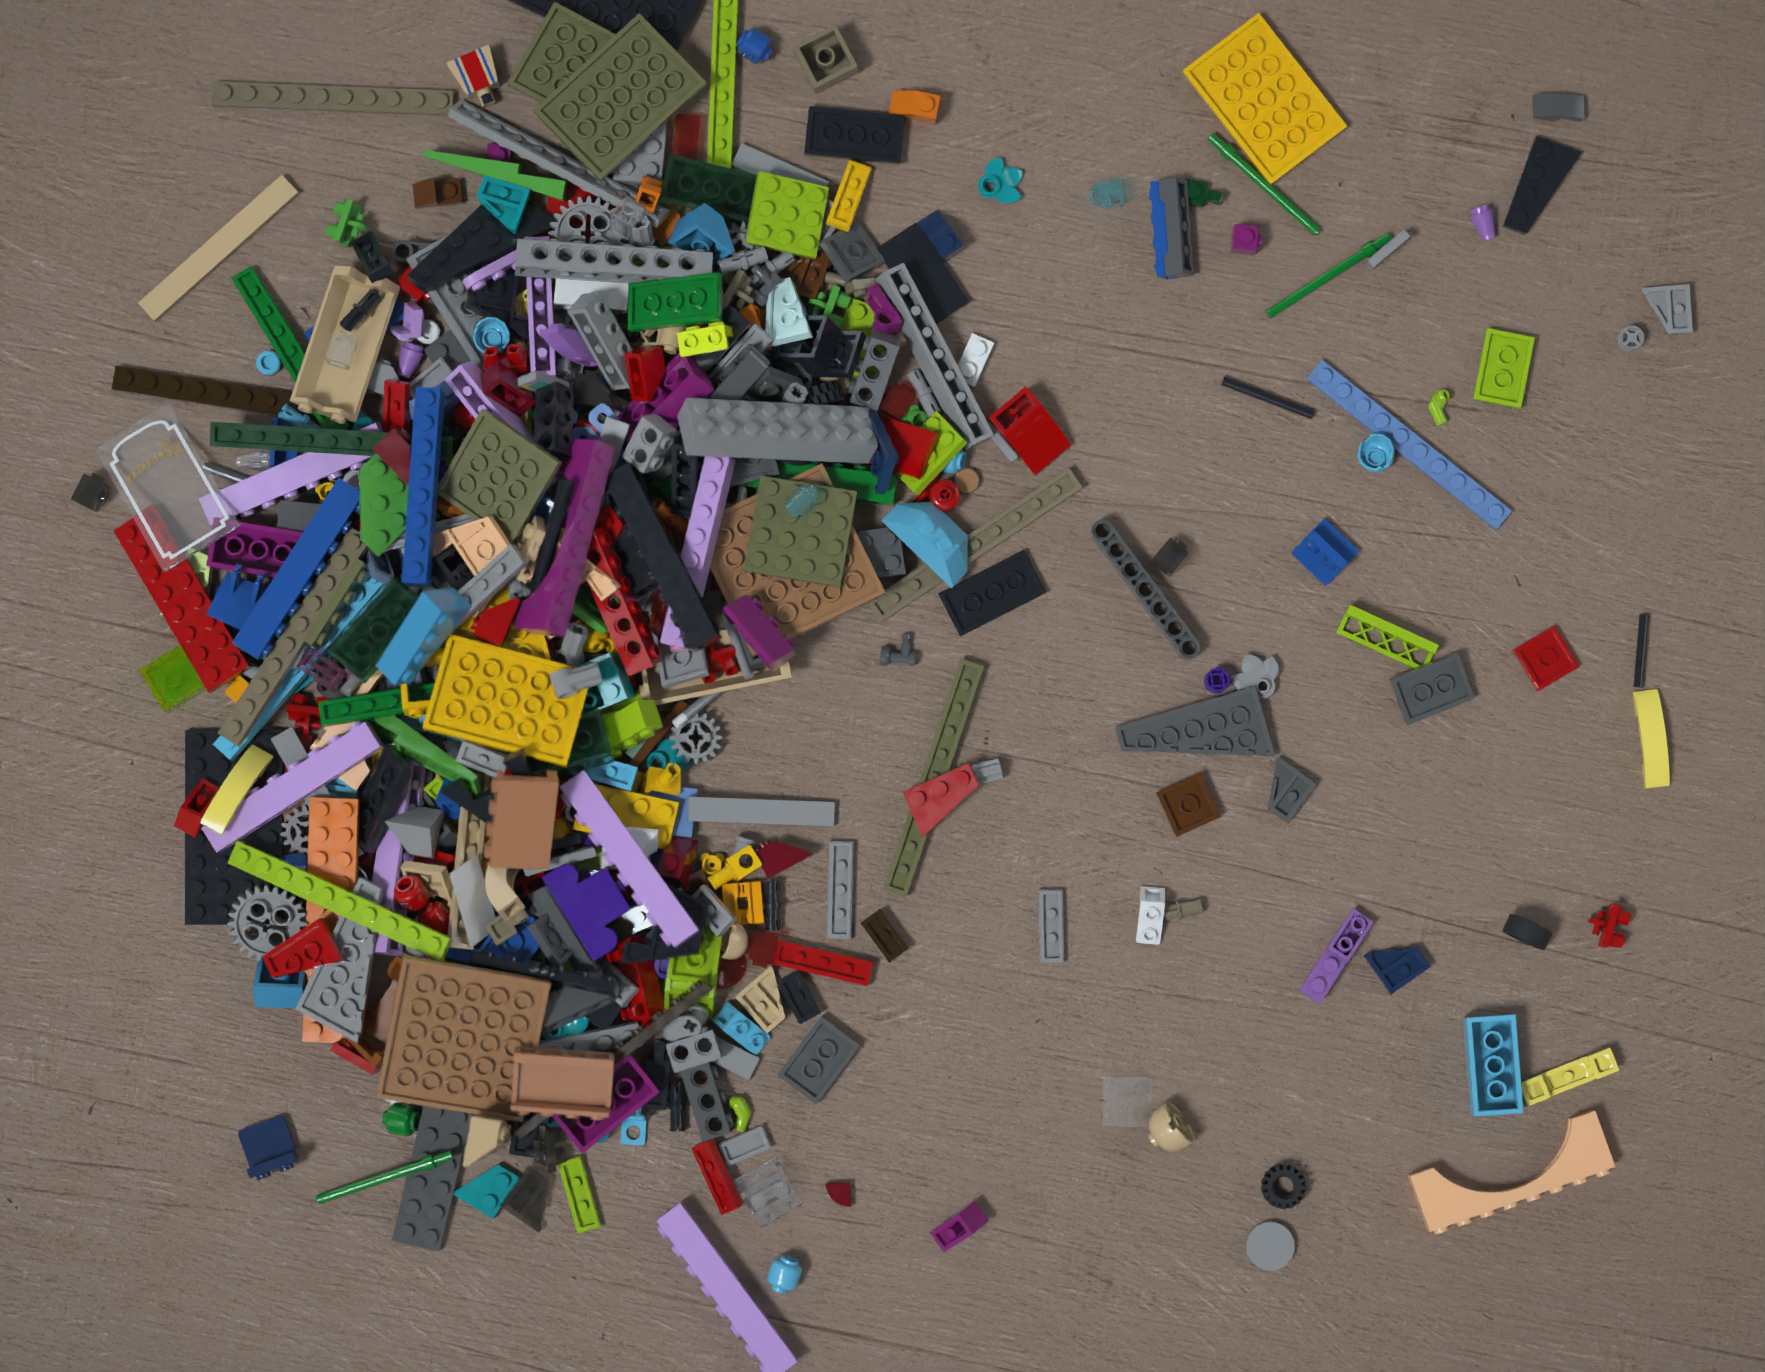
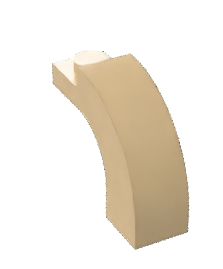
(501, 893)

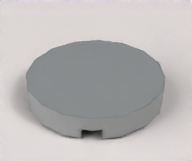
(1270, 1246)

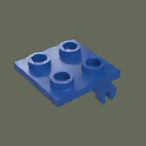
(236, 598)

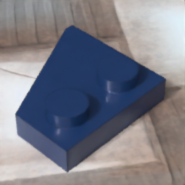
(1397, 966)

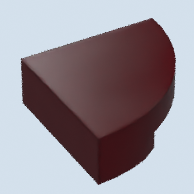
(840, 1193)

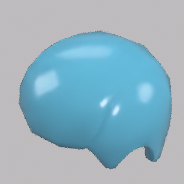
(491, 333)
(1376, 453)

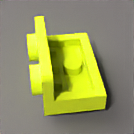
(704, 340)

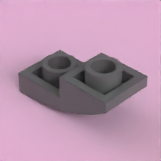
(1558, 106)

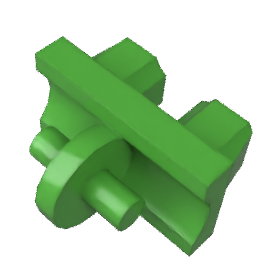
(349, 223)
(835, 298)

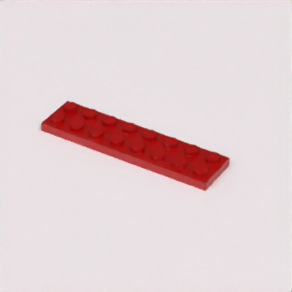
(185, 607)

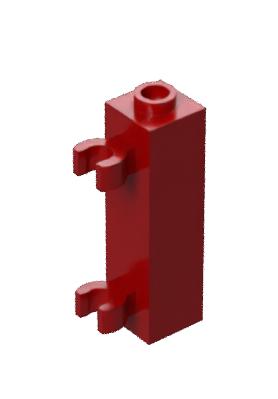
(643, 975)

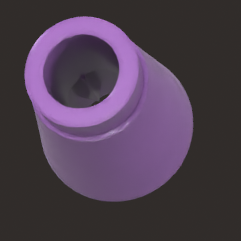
(1483, 221)
(409, 359)

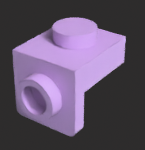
(412, 323)

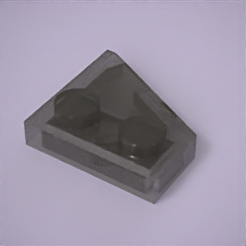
(527, 1198)

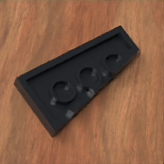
(1540, 178)

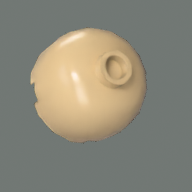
(1169, 1130)

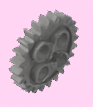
(566, 233)
(272, 902)

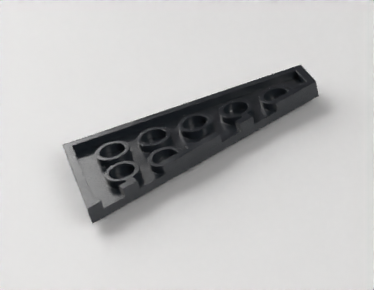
(475, 241)

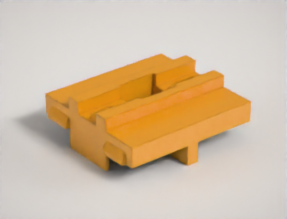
(753, 892)

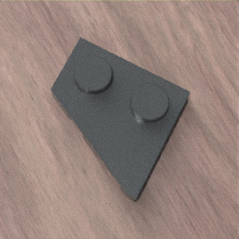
(1288, 791)

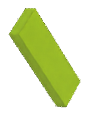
(579, 1194)

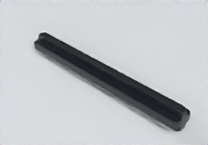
(552, 532)

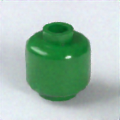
(401, 1119)

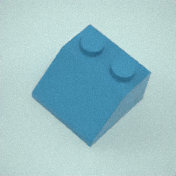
(703, 230)
(277, 992)

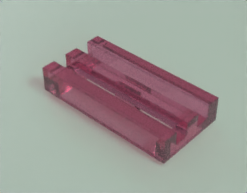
(336, 680)

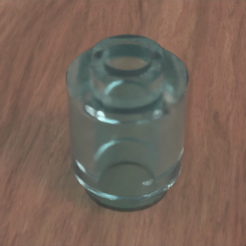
(801, 500)

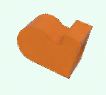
(650, 190)

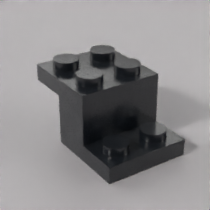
(826, 354)
(450, 569)

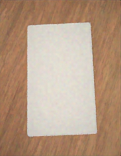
(472, 899)

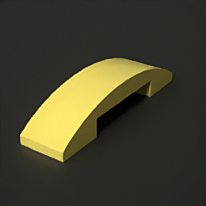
(1652, 738)
(235, 789)
(1568, 1076)

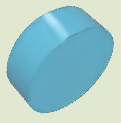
(268, 363)

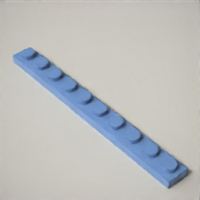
(1409, 445)

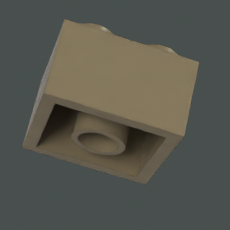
(825, 59)

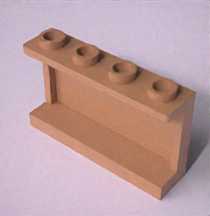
(521, 821)
(562, 1082)

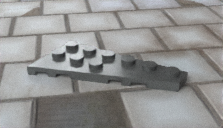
(1212, 726)

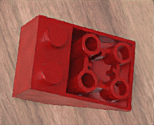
(1030, 430)

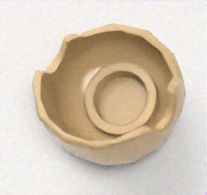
(734, 942)

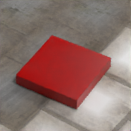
(1545, 658)

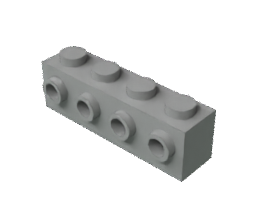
(602, 337)

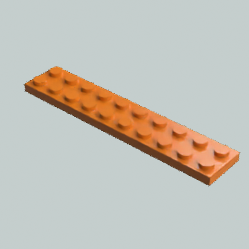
(334, 857)

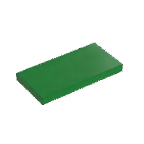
(675, 302)

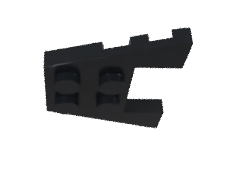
(498, 301)
(479, 804)
(658, 949)

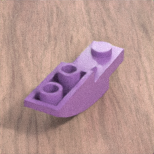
(569, 344)
(1335, 956)

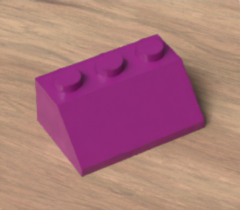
(759, 632)

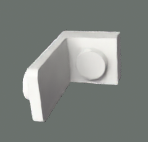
(1150, 915)

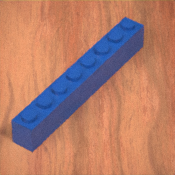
(423, 487)
(298, 570)

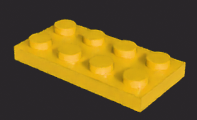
(639, 812)

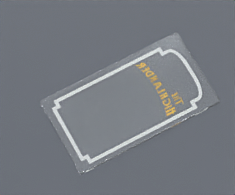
(166, 487)

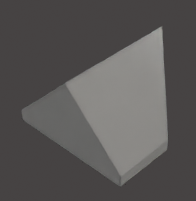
(418, 830)

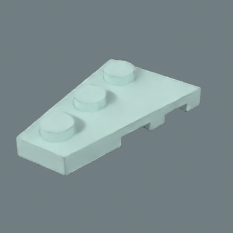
(785, 315)

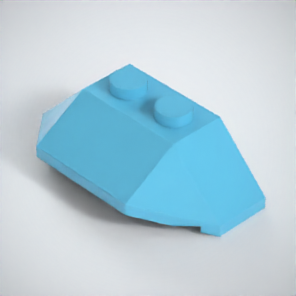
(931, 538)

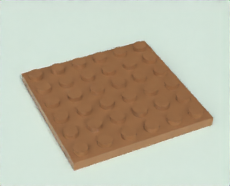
(791, 603)
(458, 1036)

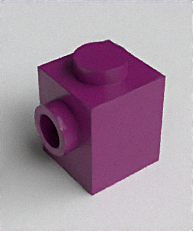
(1245, 239)

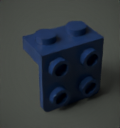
(268, 1147)

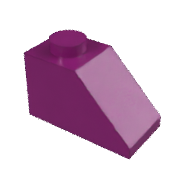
(959, 1226)

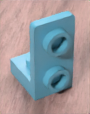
(741, 1028)

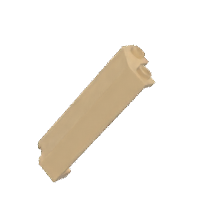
(332, 389)
(653, 689)

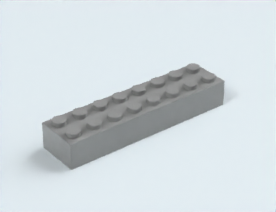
(776, 430)

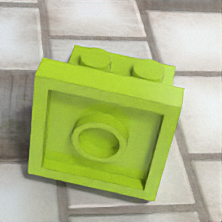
(687, 970)

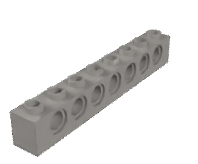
(601, 269)

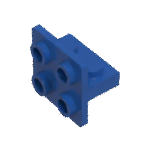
(1324, 552)

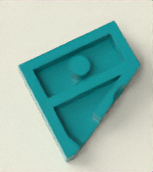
(488, 1190)

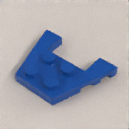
(521, 946)

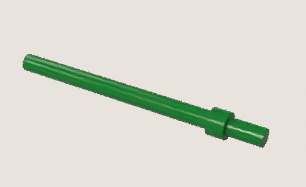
(1228, 152)
(1367, 250)
(428, 1162)

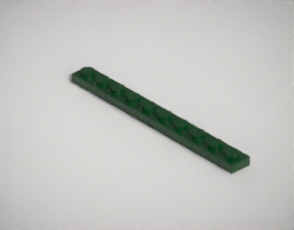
(305, 439)

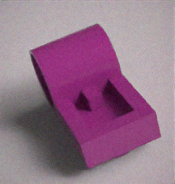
(883, 311)

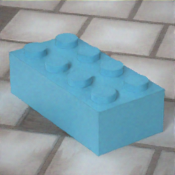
(1492, 1065)

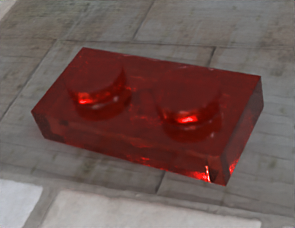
(686, 135)

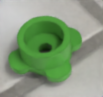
(914, 411)

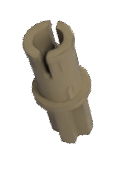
(1182, 909)

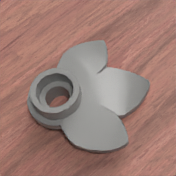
(1256, 672)

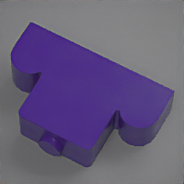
(589, 905)

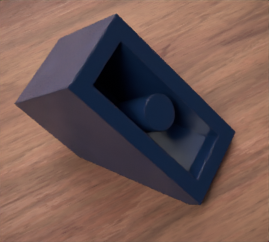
(940, 236)

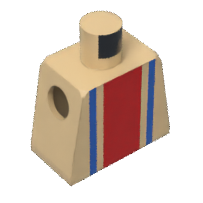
(476, 74)

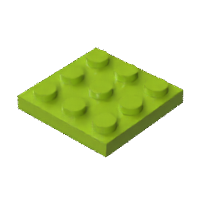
(786, 215)

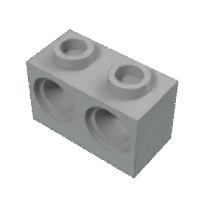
(646, 442)
(695, 1055)

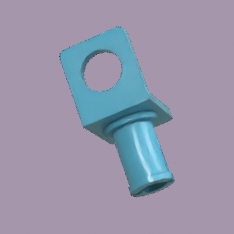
(638, 1120)

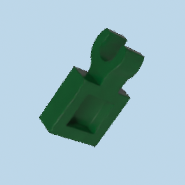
(1199, 194)

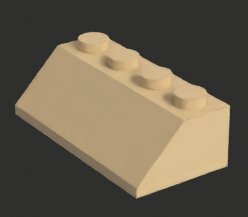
(484, 1137)

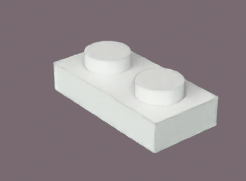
(974, 358)

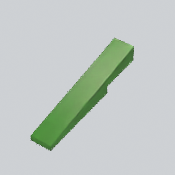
(503, 171)
(422, 751)

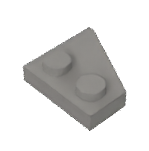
(1671, 307)

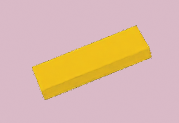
(848, 195)

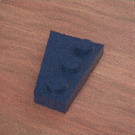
(884, 456)

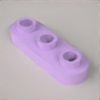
(494, 270)

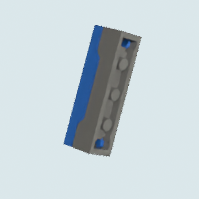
(1171, 228)

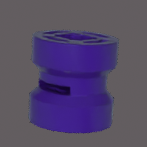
(1214, 684)

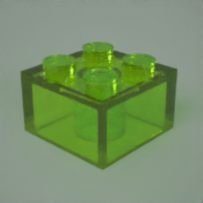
(172, 679)

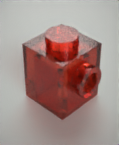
(897, 401)
(762, 949)

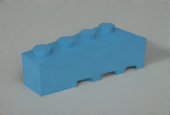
(422, 633)

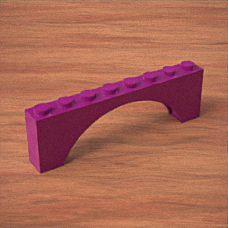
(552, 602)

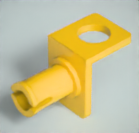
(662, 780)
(733, 869)

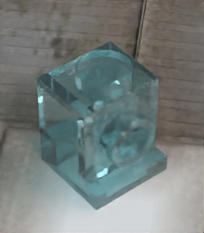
(1106, 194)

